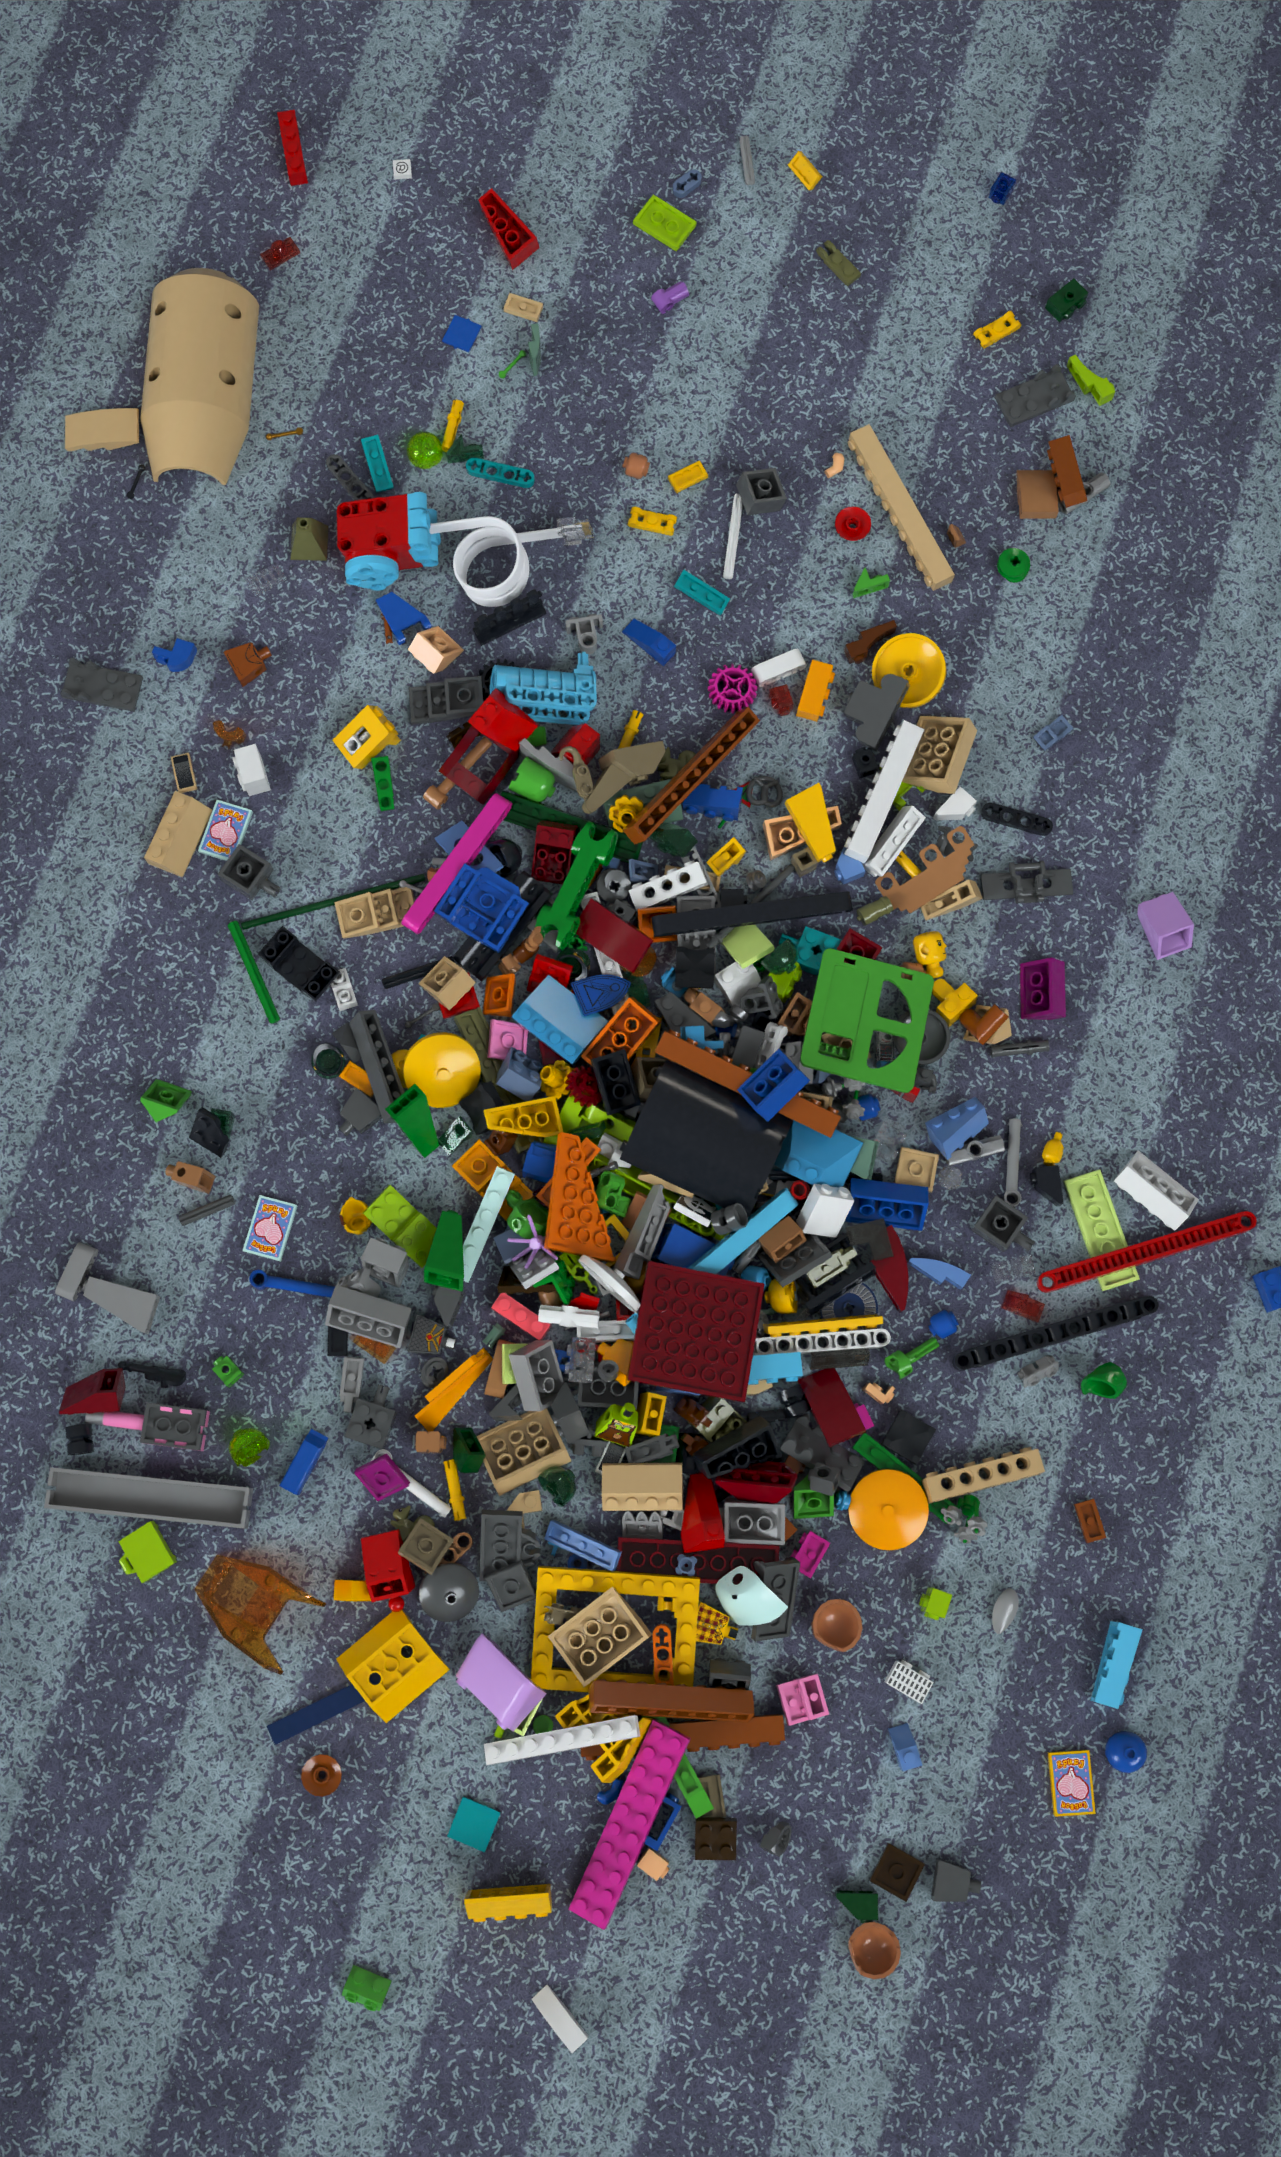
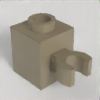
(804, 862)

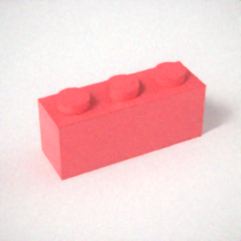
(520, 1316)

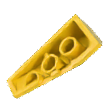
(526, 1118)

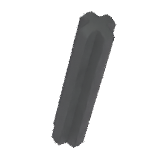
(206, 1210)

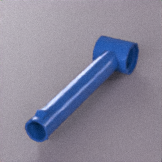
(291, 1285)

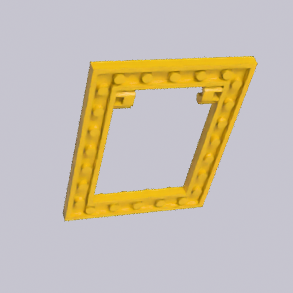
(684, 1604)

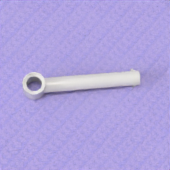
(420, 1491)

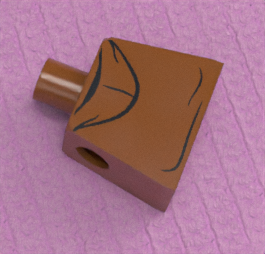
(247, 661)

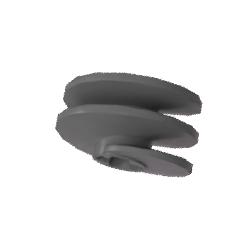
(604, 881)

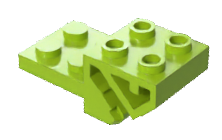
(402, 1224)

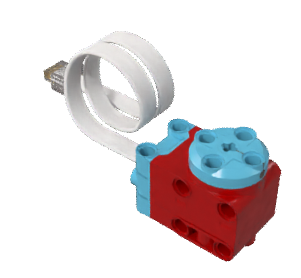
(402, 534)

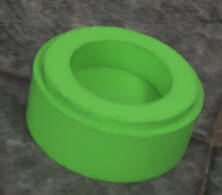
(542, 1724)

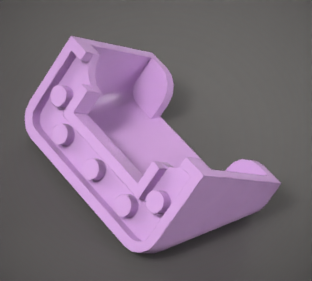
(498, 1683)

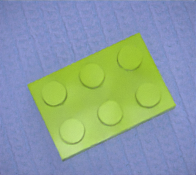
(664, 223)

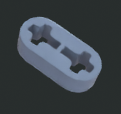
(684, 181)

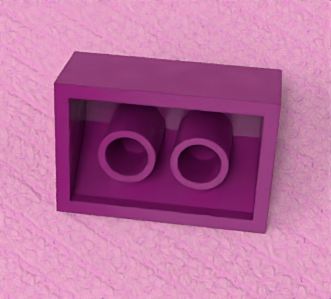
(1043, 989)

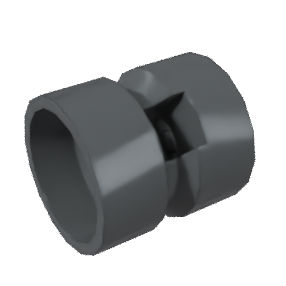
(729, 1219)

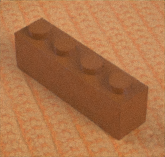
(1067, 471)

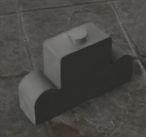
(875, 708)

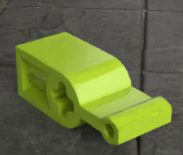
(573, 1271)

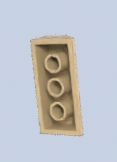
(178, 834)
(642, 1486)

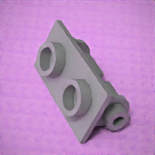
(1046, 1368)

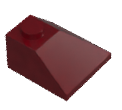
(858, 945)

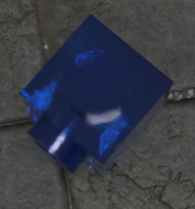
(1002, 188)

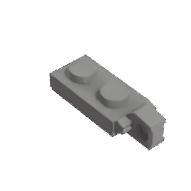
(351, 1382)

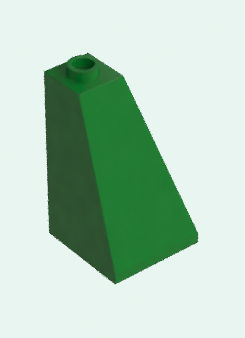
(445, 1259)

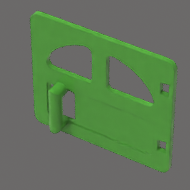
(847, 1007)

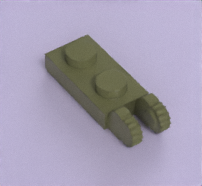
(839, 263)

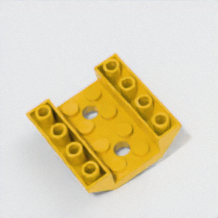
(400, 1676)

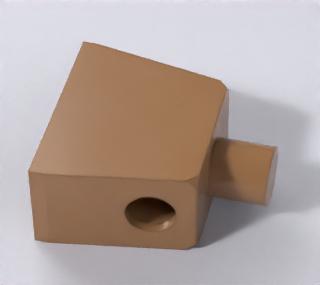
(191, 1176)

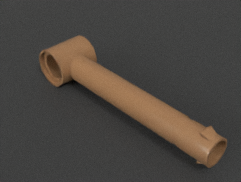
(437, 795)

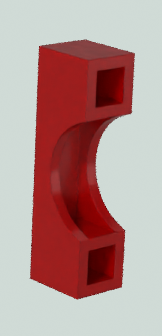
(292, 147)

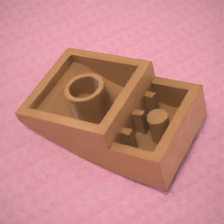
(1037, 494)

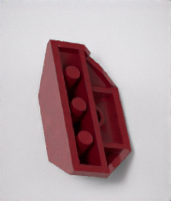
(759, 1482)

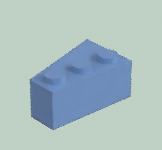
(956, 1126)

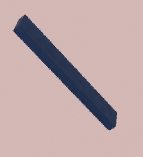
(317, 1712)

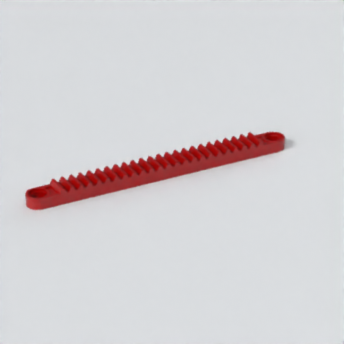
(1146, 1251)

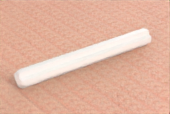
(733, 537)

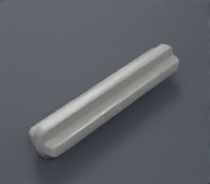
(747, 160)

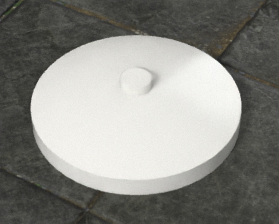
(612, 1281)

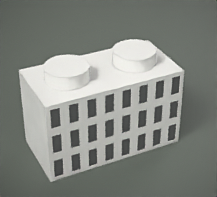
(908, 1681)

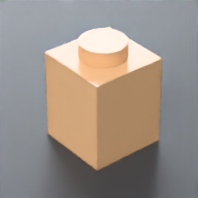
(653, 1864)

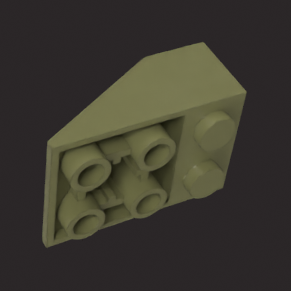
(724, 1419)

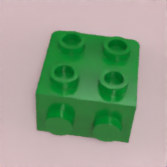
(561, 1280)

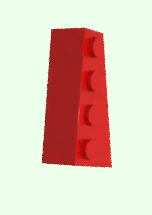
(511, 233)

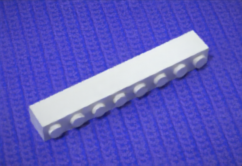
(883, 792)

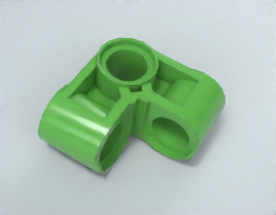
(609, 1194)

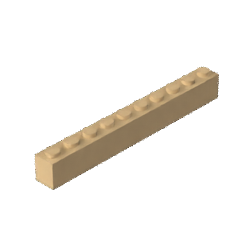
(900, 507)

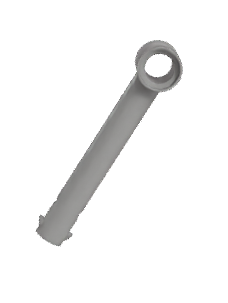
(1013, 1162)

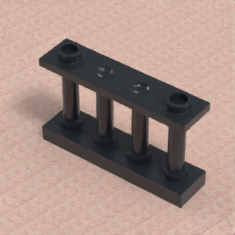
(846, 1283)

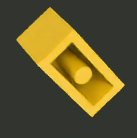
(650, 1413)

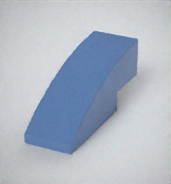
(939, 1270)

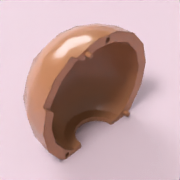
(837, 1625)
(874, 1950)

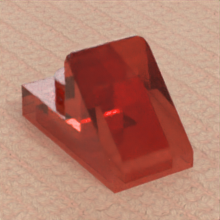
(1022, 1305)

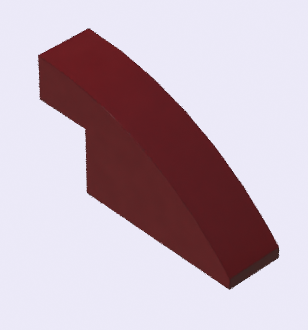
(893, 1272)

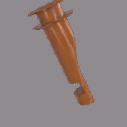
(388, 632)

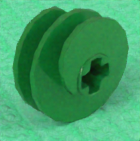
(1007, 570)

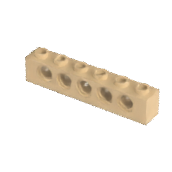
(1032, 1467)

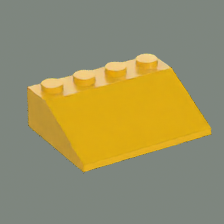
(508, 1901)

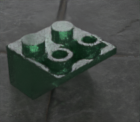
(673, 839)

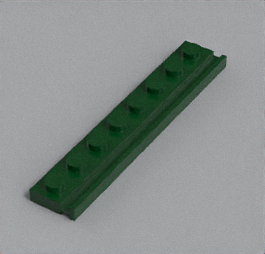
(529, 813)

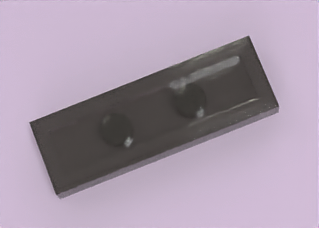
(839, 1358)

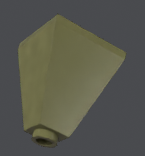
(309, 540)

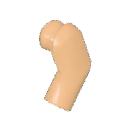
(838, 463)

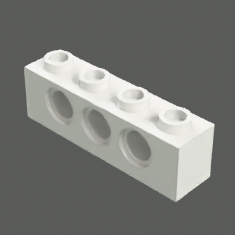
(661, 896)

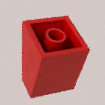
(581, 738)

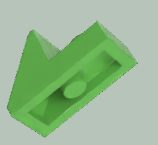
(866, 585)

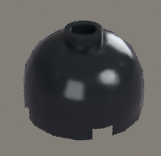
(508, 854)

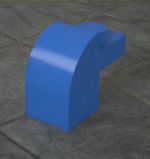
(177, 659)

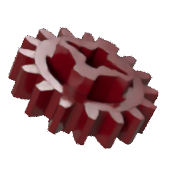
(583, 1086)

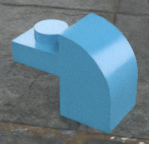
(697, 1034)

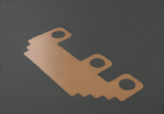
(935, 880)

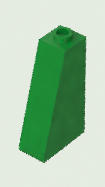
(414, 1119)

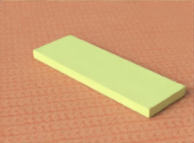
(1098, 1223)

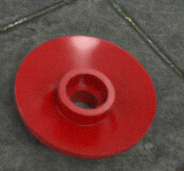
(854, 516)

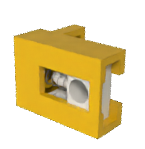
(371, 733)

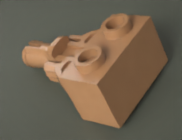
(796, 1015)

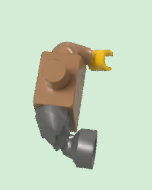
(711, 1011)

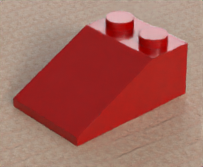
(502, 721)

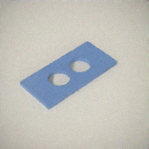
(454, 834)

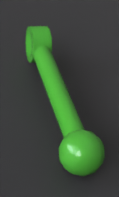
(502, 374)

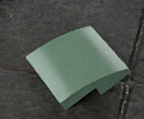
(535, 349)

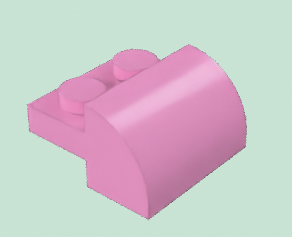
(802, 1699)

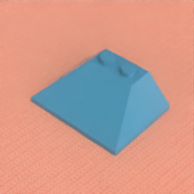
(817, 1156)

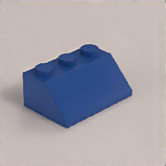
(773, 1085)

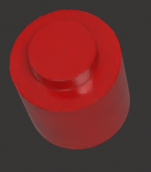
(800, 1189)

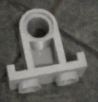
(585, 631)
(361, 1282)

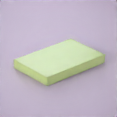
(747, 945)

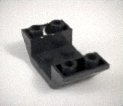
(298, 964)

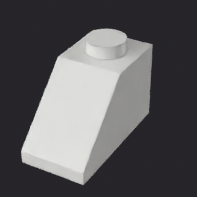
(956, 806)

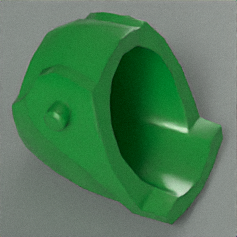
(1105, 1381)

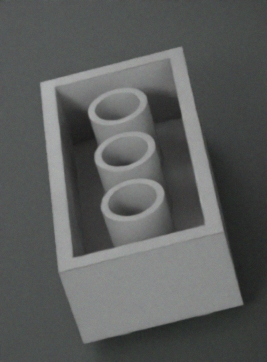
(368, 1316)

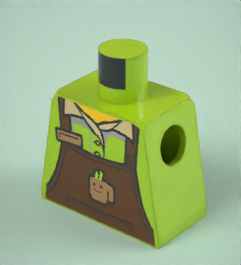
(618, 1424)

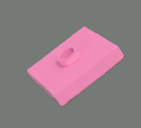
(504, 1036)

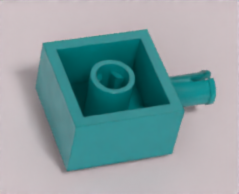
(807, 944)

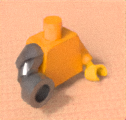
(615, 1361)

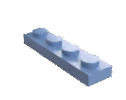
(583, 1545)

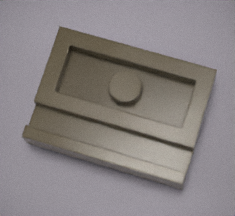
(713, 1789)

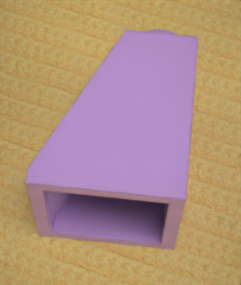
(1166, 925)

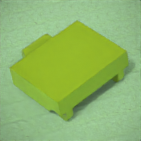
(146, 1552)

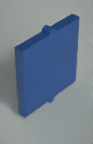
(461, 333)

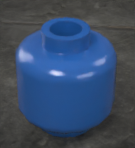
(871, 1106)
(943, 1324)

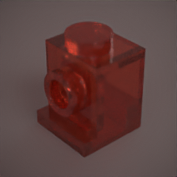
(781, 699)

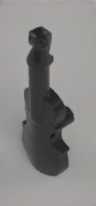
(168, 1377)

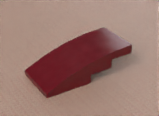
(613, 935)
(831, 1406)

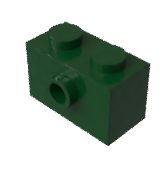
(1066, 300)

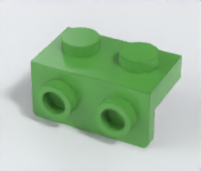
(366, 1988)

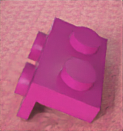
(810, 1552)

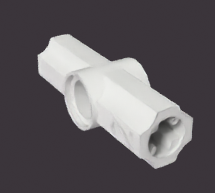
(569, 1316)

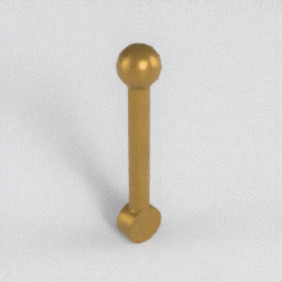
(299, 431)

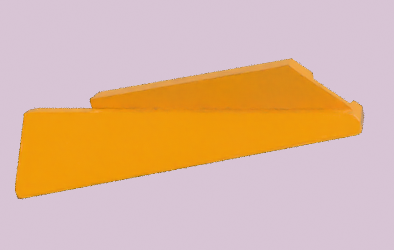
(451, 1389)

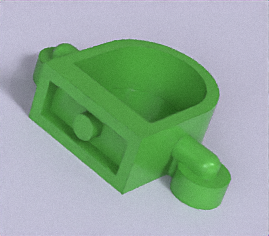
(518, 1217)

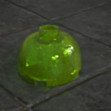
(424, 450)
(246, 1446)

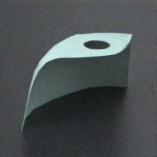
(754, 1600)

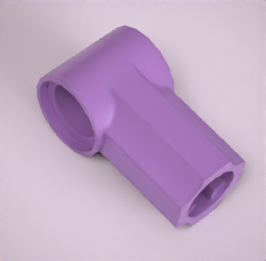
(667, 298)

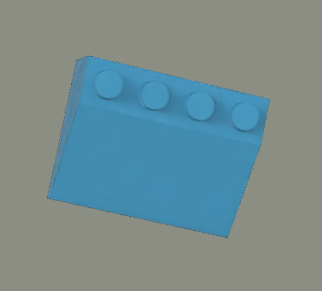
(557, 1020)

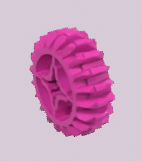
(725, 676)

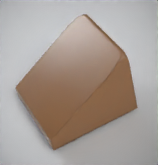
(955, 536)

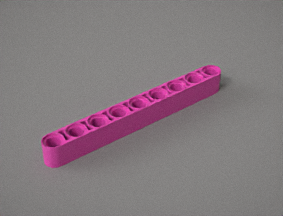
(464, 852)

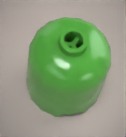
(533, 781)

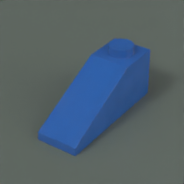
(650, 641)

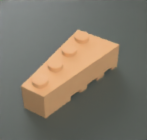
(784, 836)

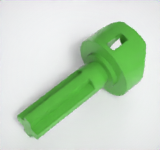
(902, 1362)

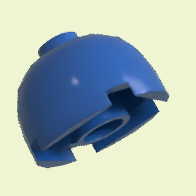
(1126, 1752)

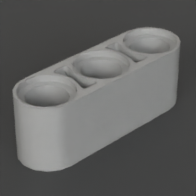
(75, 1271)

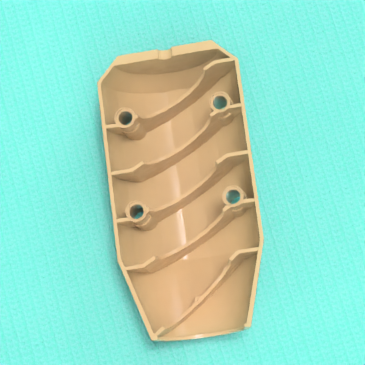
(198, 372)

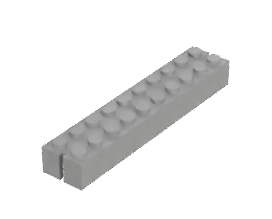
(149, 1498)

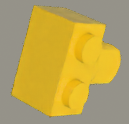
(953, 1001)

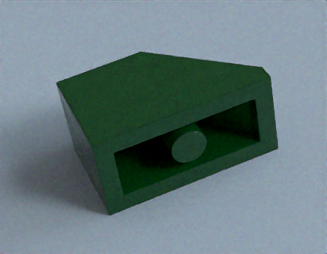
(467, 1450)
(860, 1903)

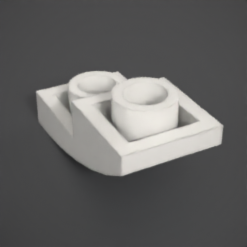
(343, 991)

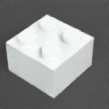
(251, 770)

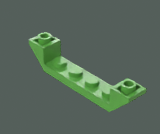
(689, 1783)

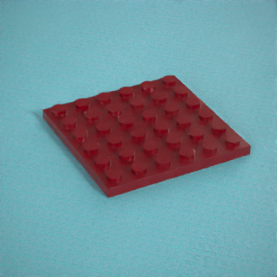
(695, 1331)

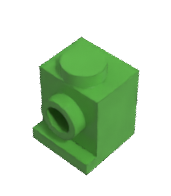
(232, 1375)

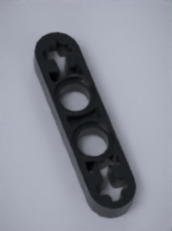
(1017, 816)

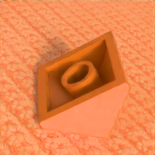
(645, 923)
(499, 995)

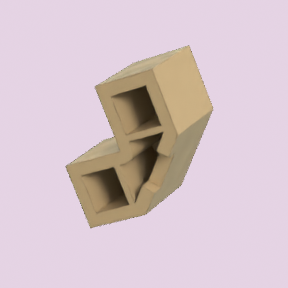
(527, 1502)

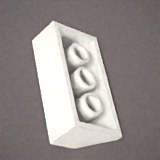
(1156, 1190)

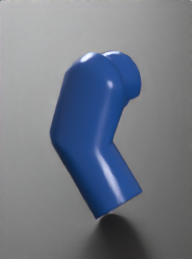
(612, 1794)

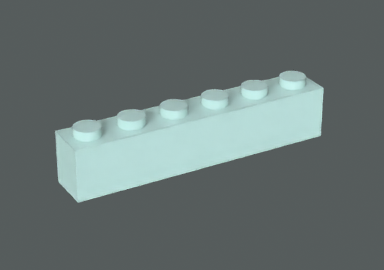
(485, 1219)

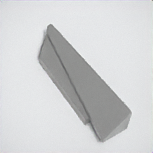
(644, 1234)

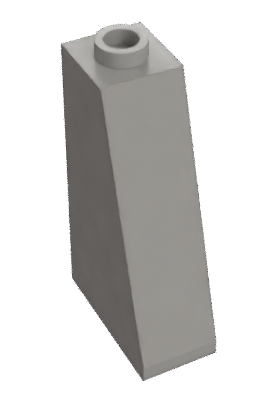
(126, 1303)

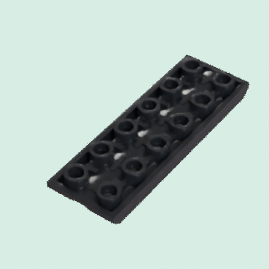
(481, 959)

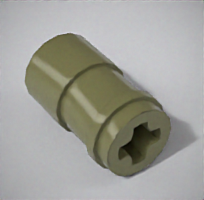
(874, 910)

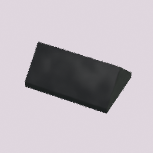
(615, 1082)

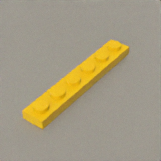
(816, 1325)

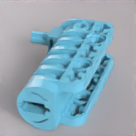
(549, 690)

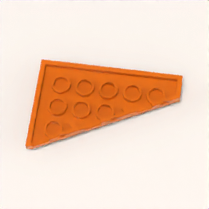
(573, 1213)

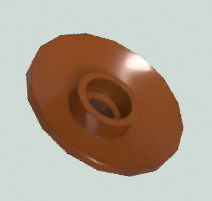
(311, 1779)

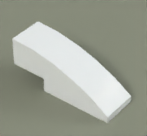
(560, 2018)

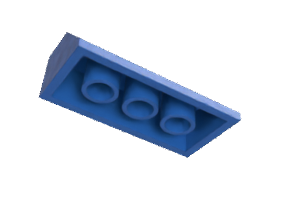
(897, 1203)

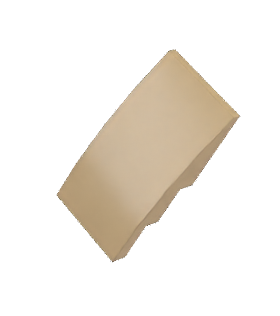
(102, 429)
(373, 912)

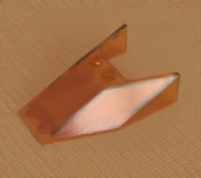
(246, 1602)

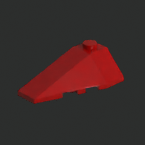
(702, 1520)

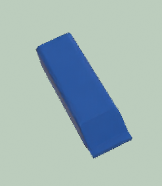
(304, 1462)

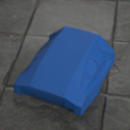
(539, 1162)

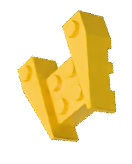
(618, 1753)

